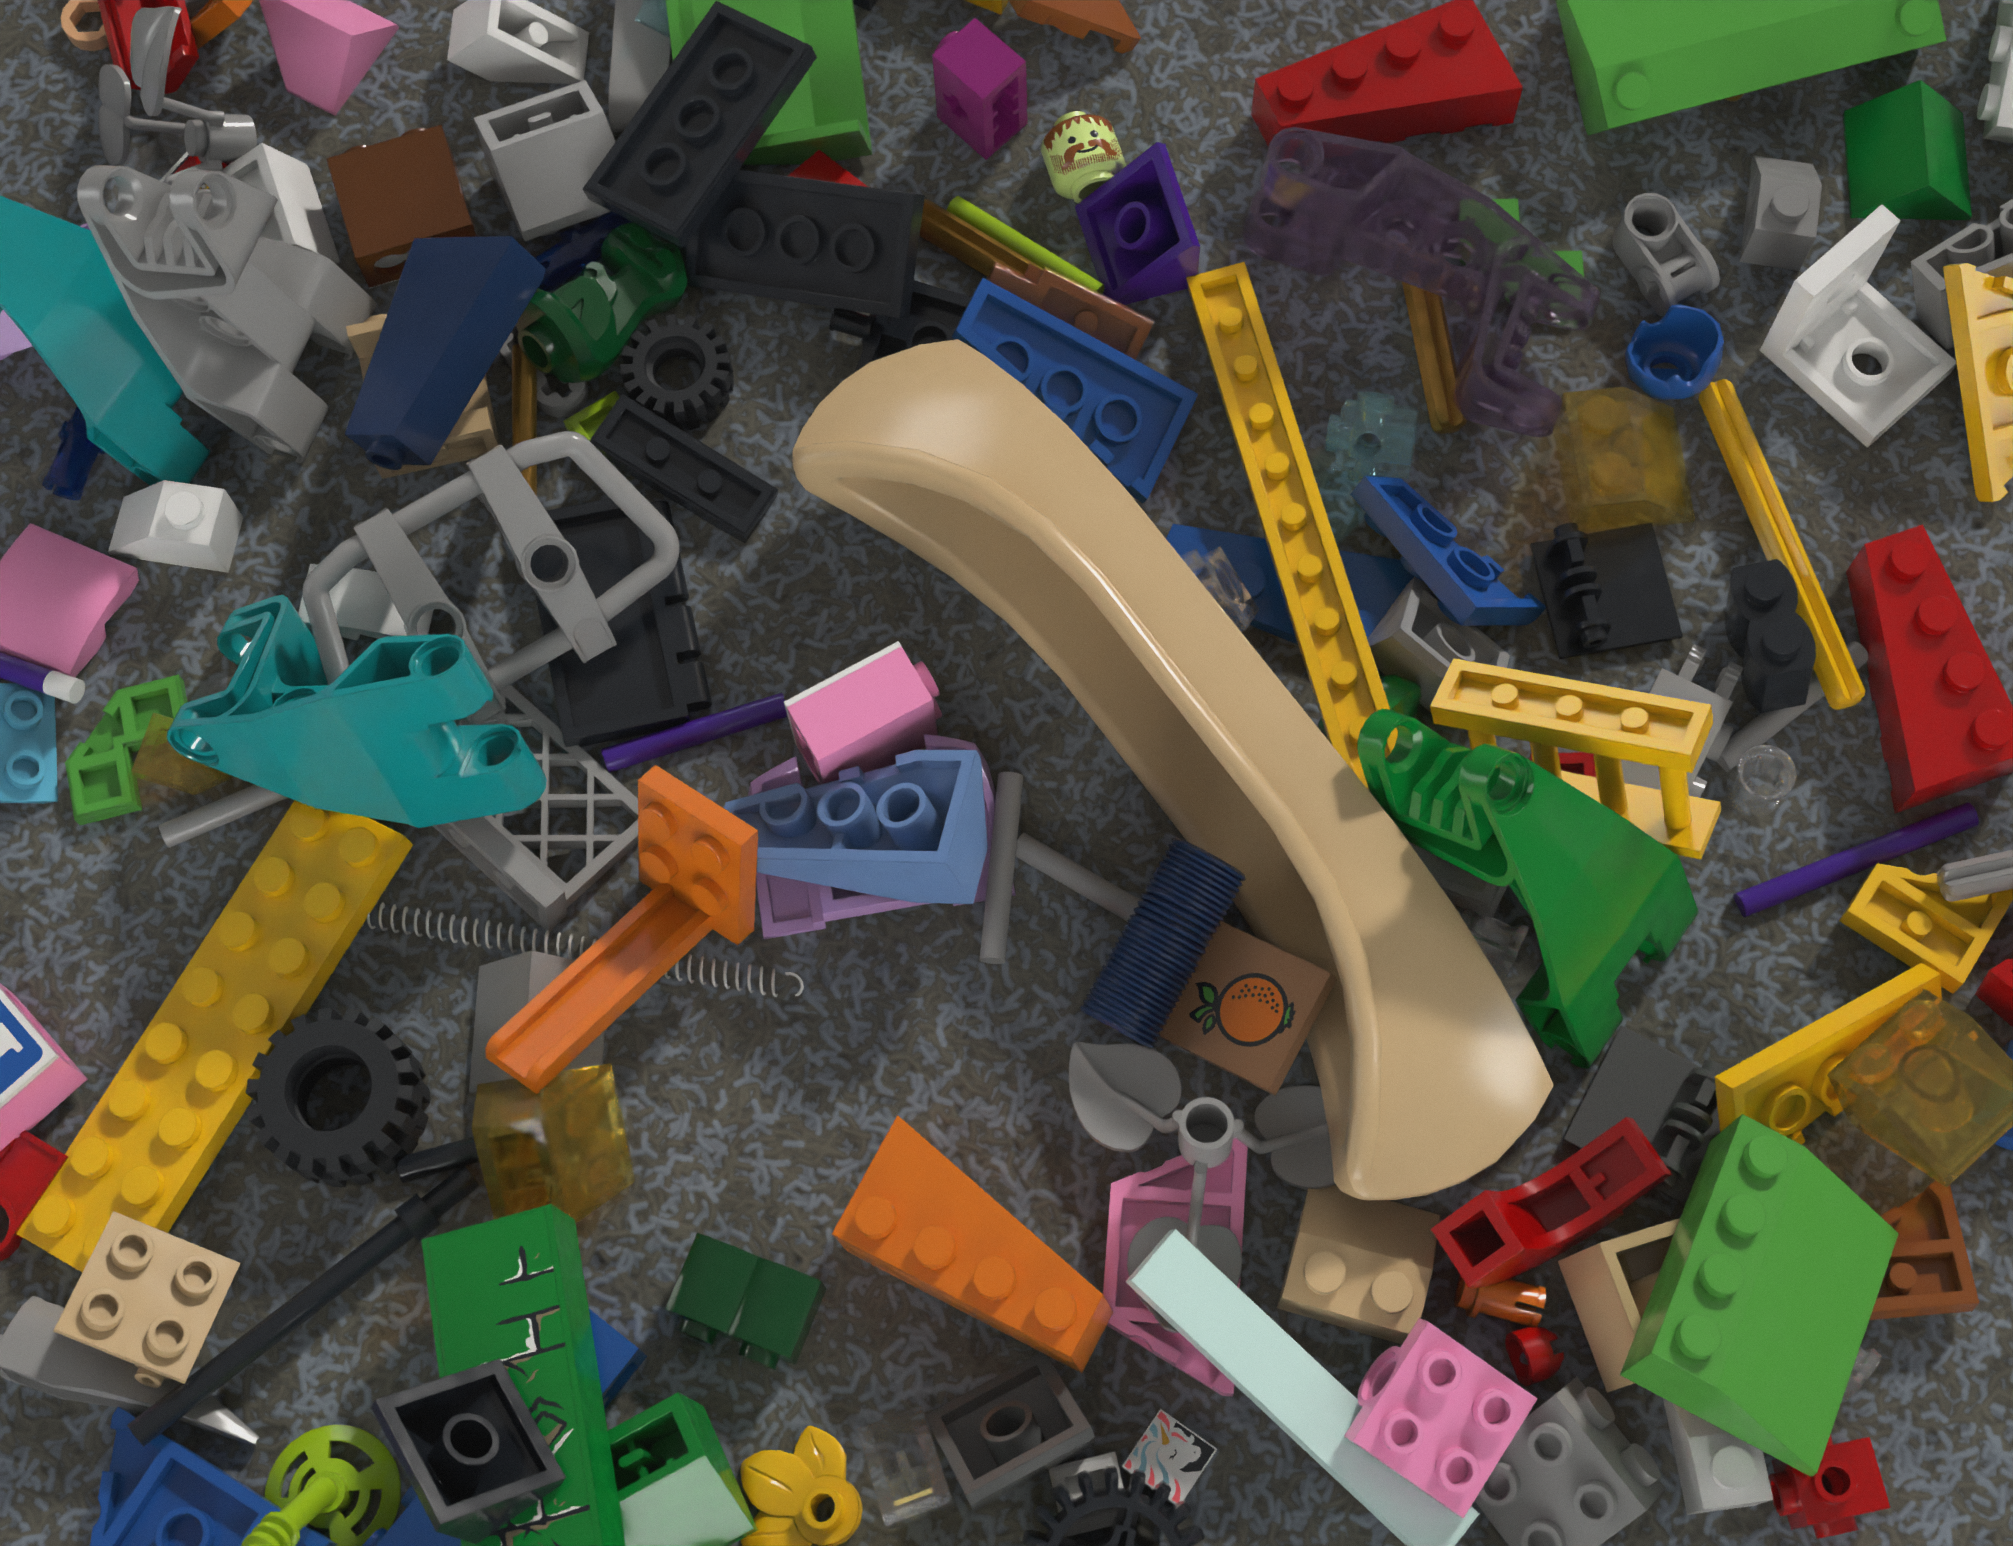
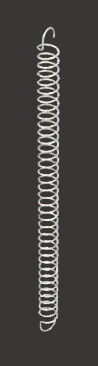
(429, 913)

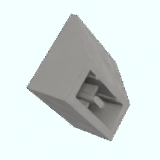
(545, 155)

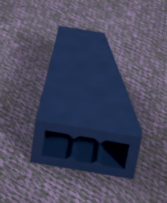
(439, 342)

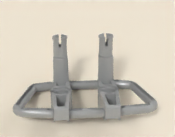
(525, 527)

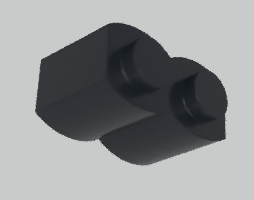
(1769, 636)

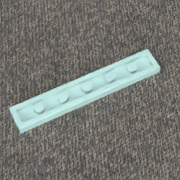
(1285, 1386)

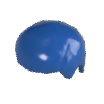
(1682, 338)

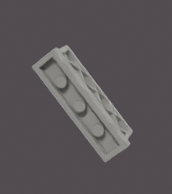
(507, 856)

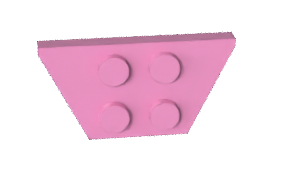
(1168, 1194)

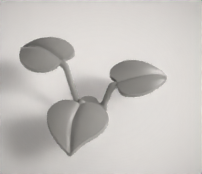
(211, 137)
(1131, 1089)

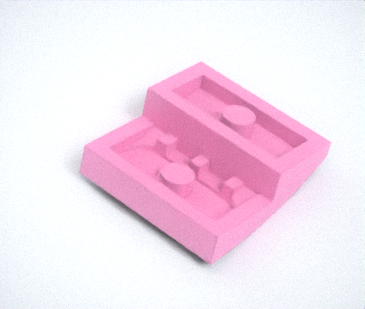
(58, 599)

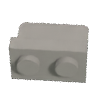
(1569, 1475)

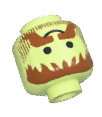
(1081, 154)

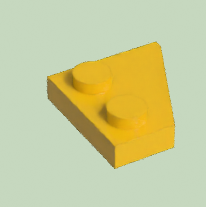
(1918, 926)

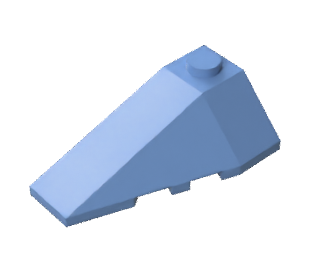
(883, 832)

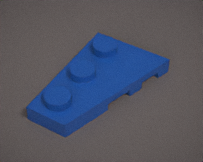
(1455, 574)

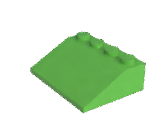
(1763, 1295)

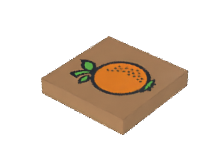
(1248, 1007)

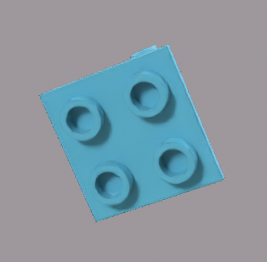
(27, 746)

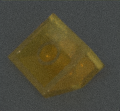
(1621, 460)
(1929, 1087)

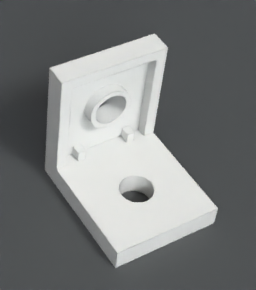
(1838, 315)

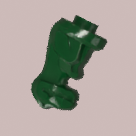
(591, 319)

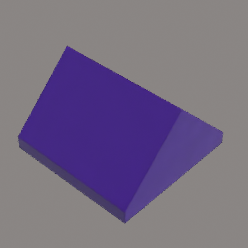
(1140, 230)

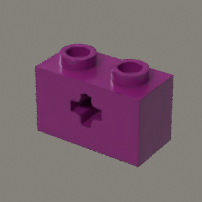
(980, 87)

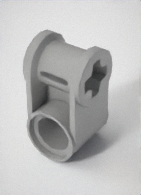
(1666, 264)

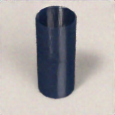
(1150, 968)

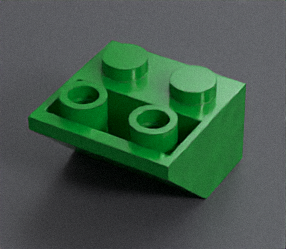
(676, 1479)

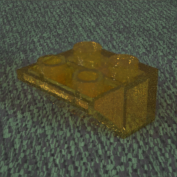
(554, 1144)

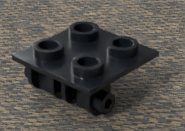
(1605, 589)

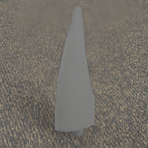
(78, 1372)

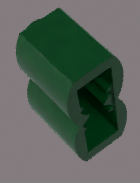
(745, 1301)

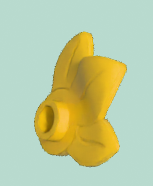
(792, 1487)

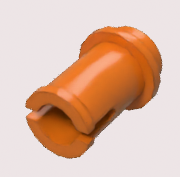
(1501, 1299)

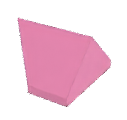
(324, 47)

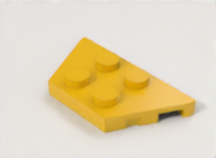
(1984, 358)

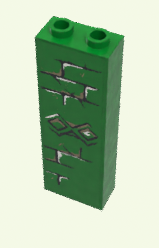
(521, 1297)

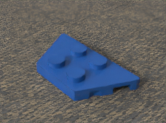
(175, 1497)

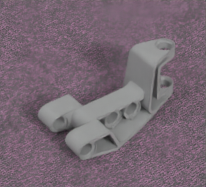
(221, 299)

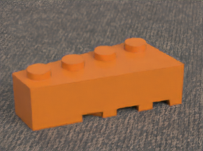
(961, 1246)

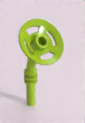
(328, 1490)

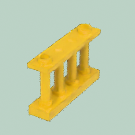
(1595, 721)

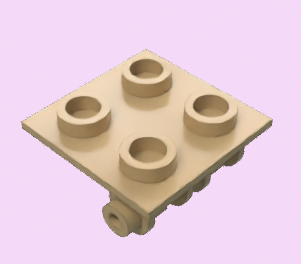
(147, 1299)

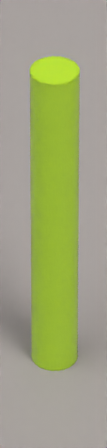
(1019, 242)

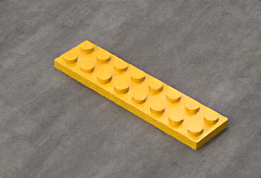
(193, 1062)

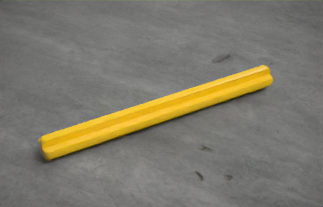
(1780, 539)

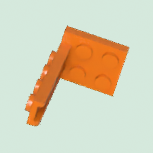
(700, 880)

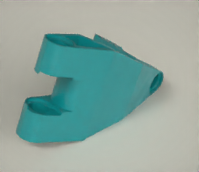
(84, 332)
(371, 740)

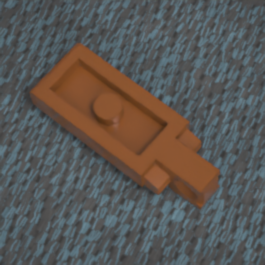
(1077, 305)

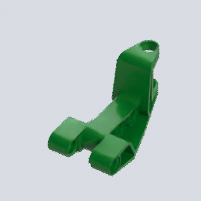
(1574, 864)

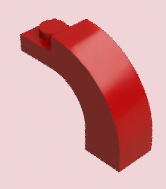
(1527, 1225)

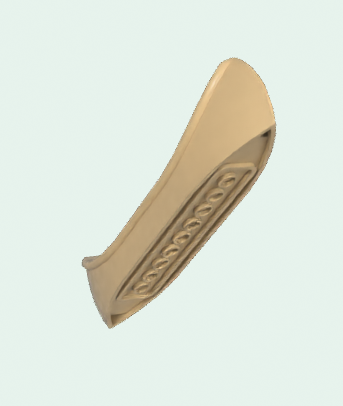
(979, 478)

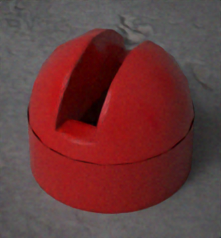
(1538, 1352)

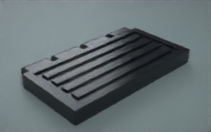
(638, 681)

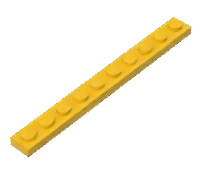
(1290, 509)

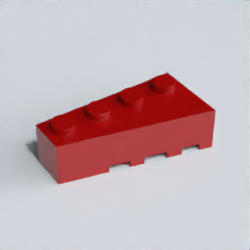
(1396, 82)
(1930, 677)

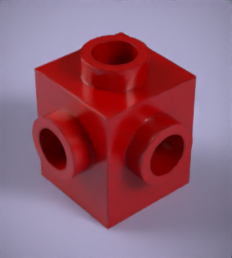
(1851, 1485)

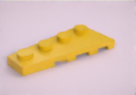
(1789, 1080)

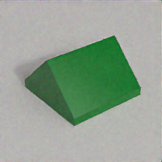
(1907, 156)

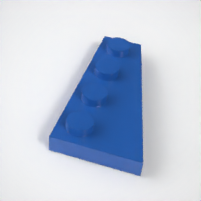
(1105, 397)
(1373, 579)

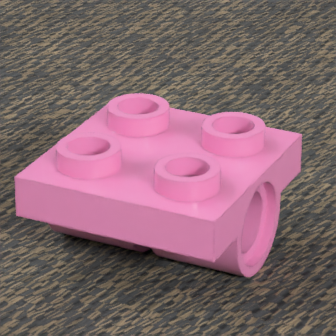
(1438, 1415)

